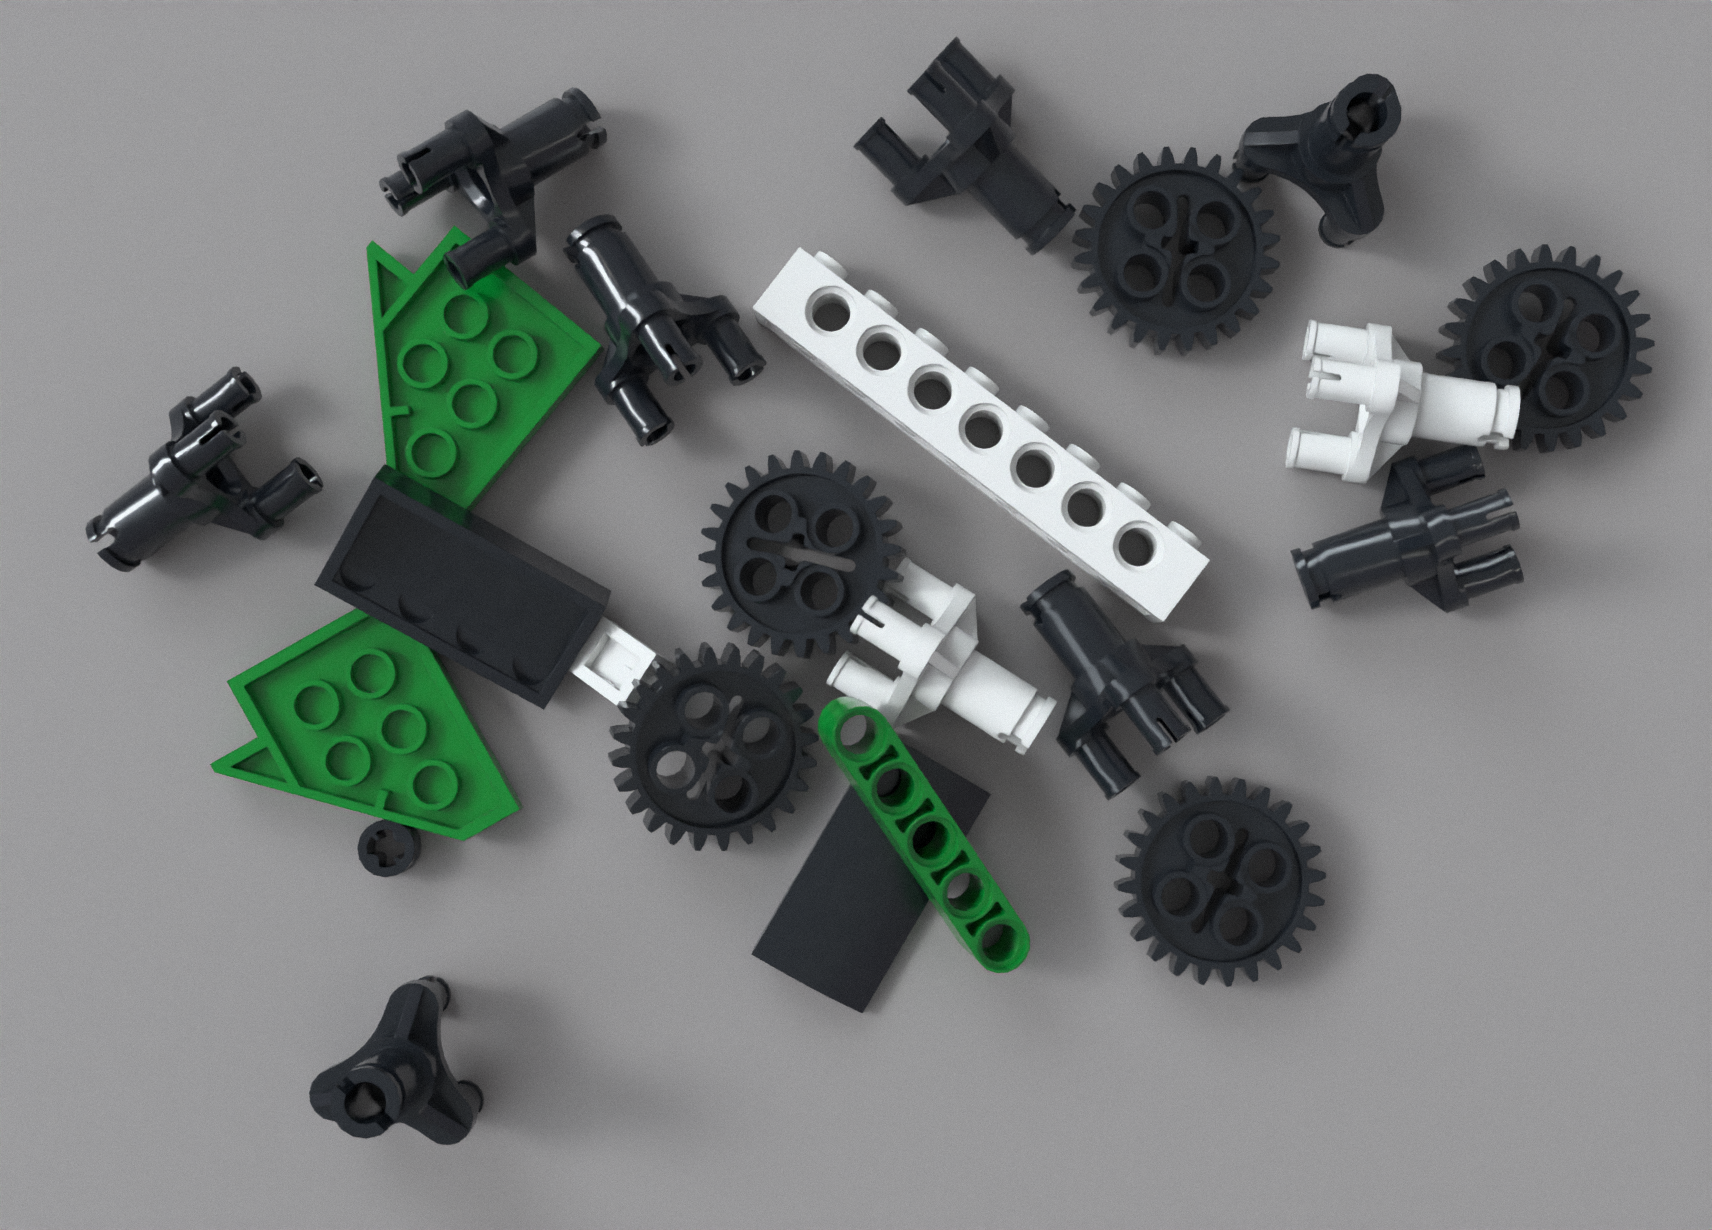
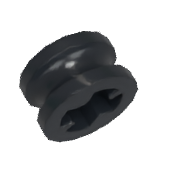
(376, 861)

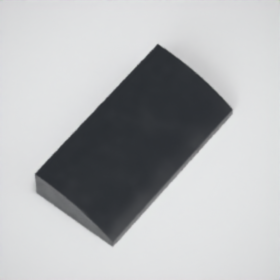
(463, 587)
(856, 893)

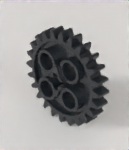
(1228, 262)
(1592, 378)
(815, 501)
(660, 727)
(1271, 906)

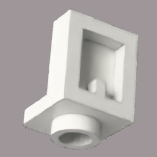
(613, 660)

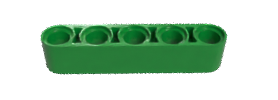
(945, 855)

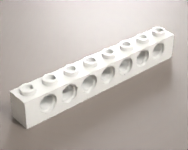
(819, 280)

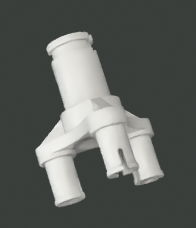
(1394, 403)
(939, 664)

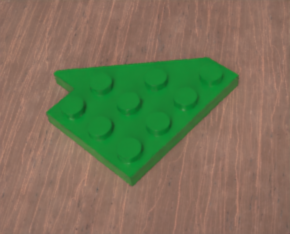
(466, 369)
(369, 728)

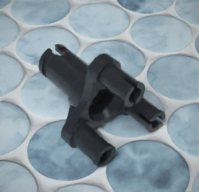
(975, 152)
(1324, 162)
(496, 175)
(651, 326)
(199, 482)
(1418, 539)
(1115, 679)
(401, 1074)

